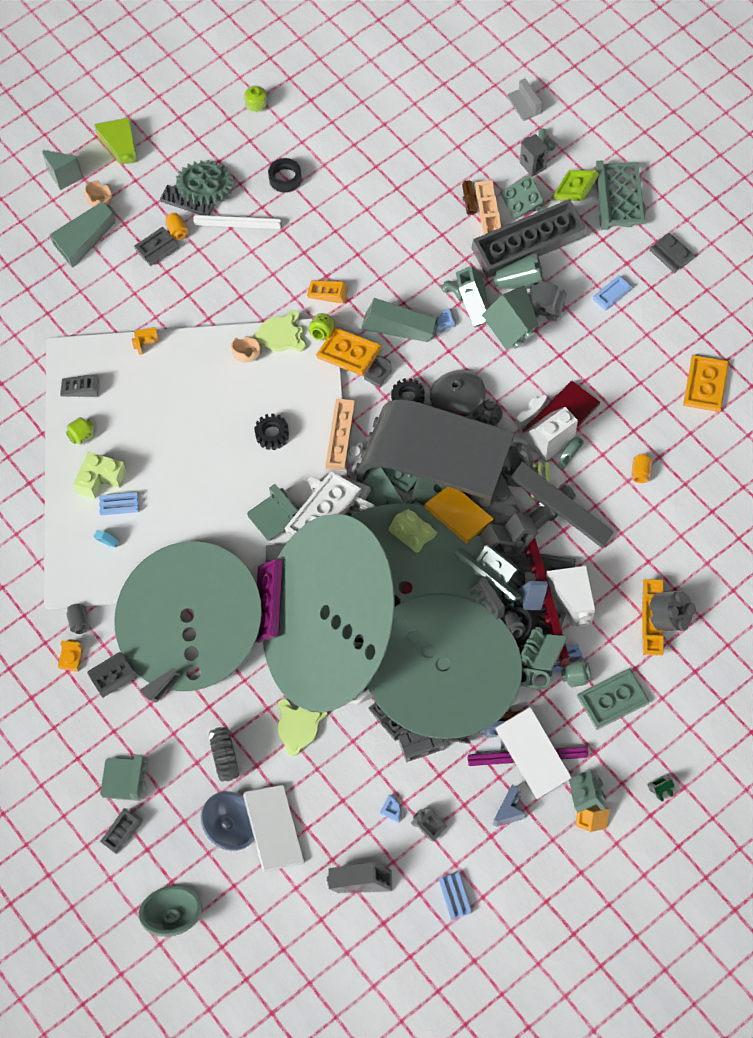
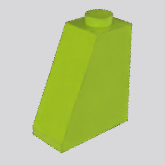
(118, 139)

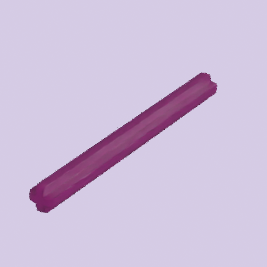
(505, 757)

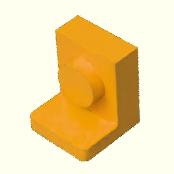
(144, 337)
(70, 655)

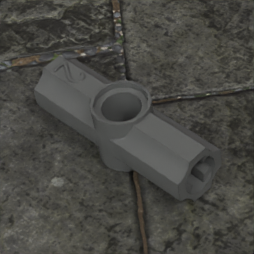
(543, 513)

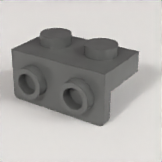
(111, 674)

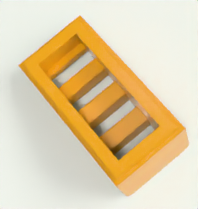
(339, 291)

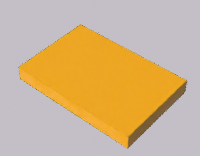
(349, 351)
(706, 383)
(458, 513)

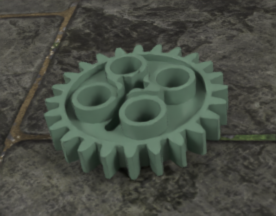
(204, 182)

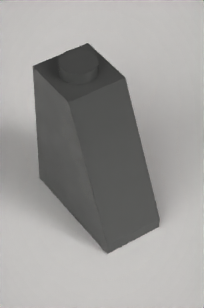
(360, 878)

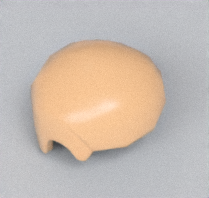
(96, 193)
(245, 349)

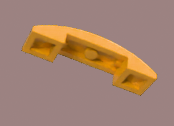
(651, 637)

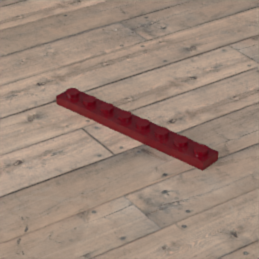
(551, 617)

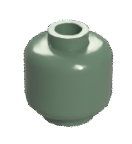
(576, 673)

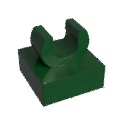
(661, 785)

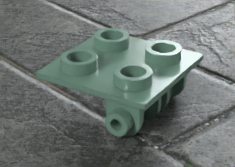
(522, 197)
(542, 650)

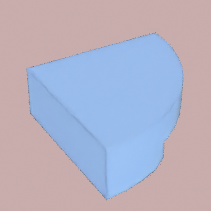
(445, 320)
(391, 809)

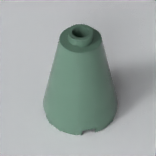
(520, 273)

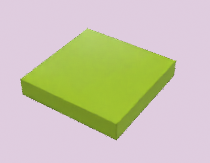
(576, 185)

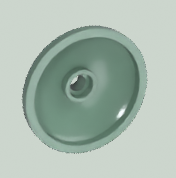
(170, 911)

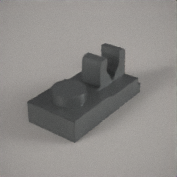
(487, 594)

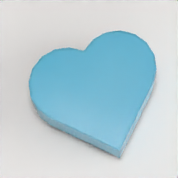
(106, 538)

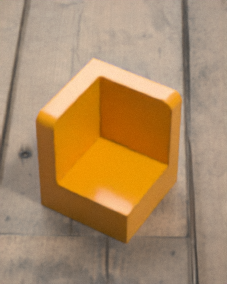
(593, 819)

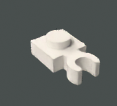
(354, 455)

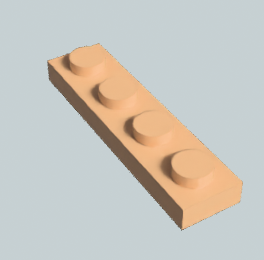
(340, 434)

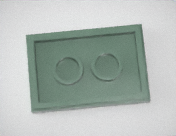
(613, 699)

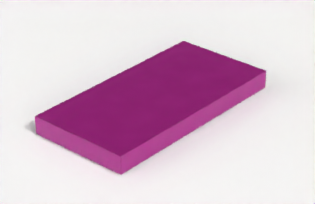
(269, 588)

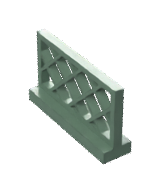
(604, 198)

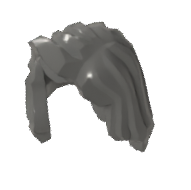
(514, 459)

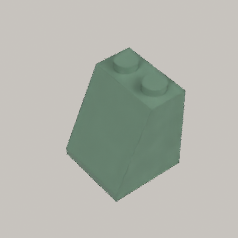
(512, 318)

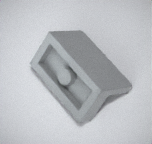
(525, 101)

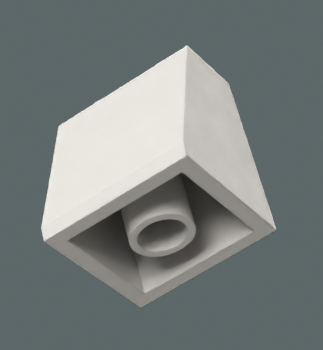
(552, 433)
(573, 594)

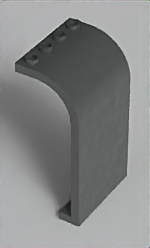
(437, 448)

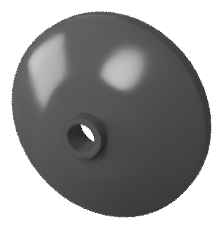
(461, 399)

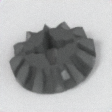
(496, 413)

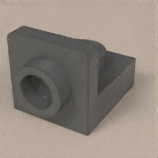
(378, 371)
(428, 823)

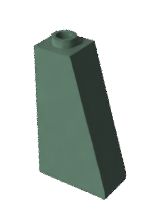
(83, 233)
(398, 321)

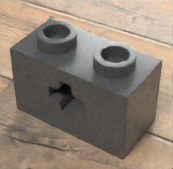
(533, 155)

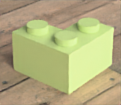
(98, 470)

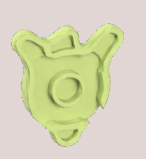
(280, 333)
(297, 726)

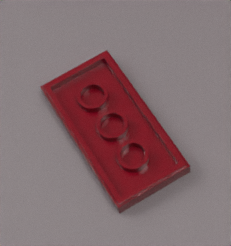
(575, 399)

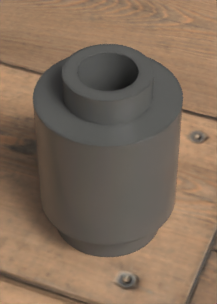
(77, 618)
(513, 623)

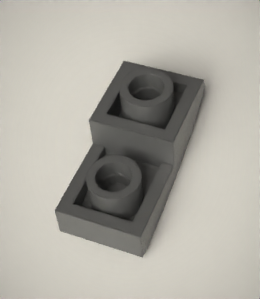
(387, 723)

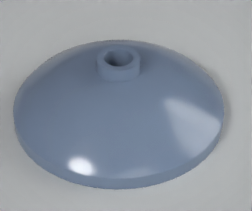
(231, 810)

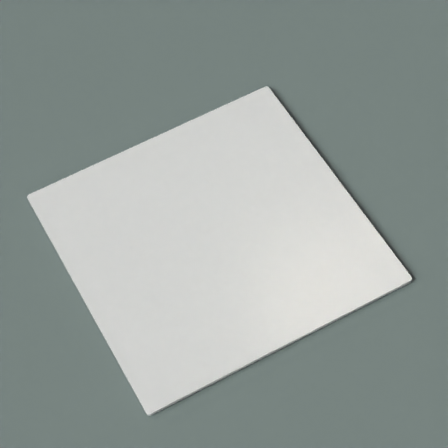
(187, 444)

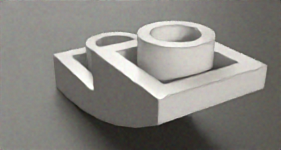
(535, 406)

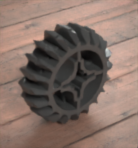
(223, 754)

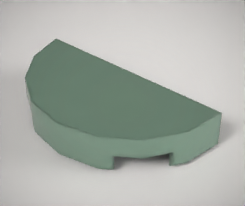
(569, 452)

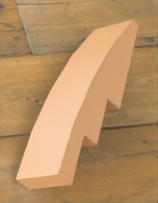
(487, 206)

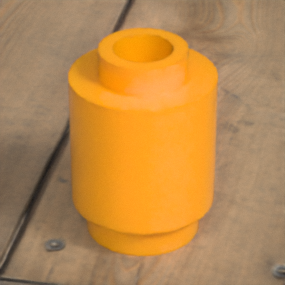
(176, 226)
(641, 468)

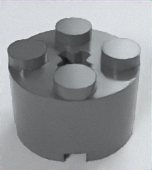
(547, 300)
(671, 611)

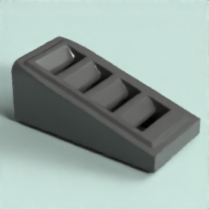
(80, 392)
(161, 685)
(116, 826)

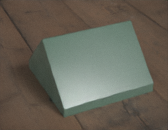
(63, 168)

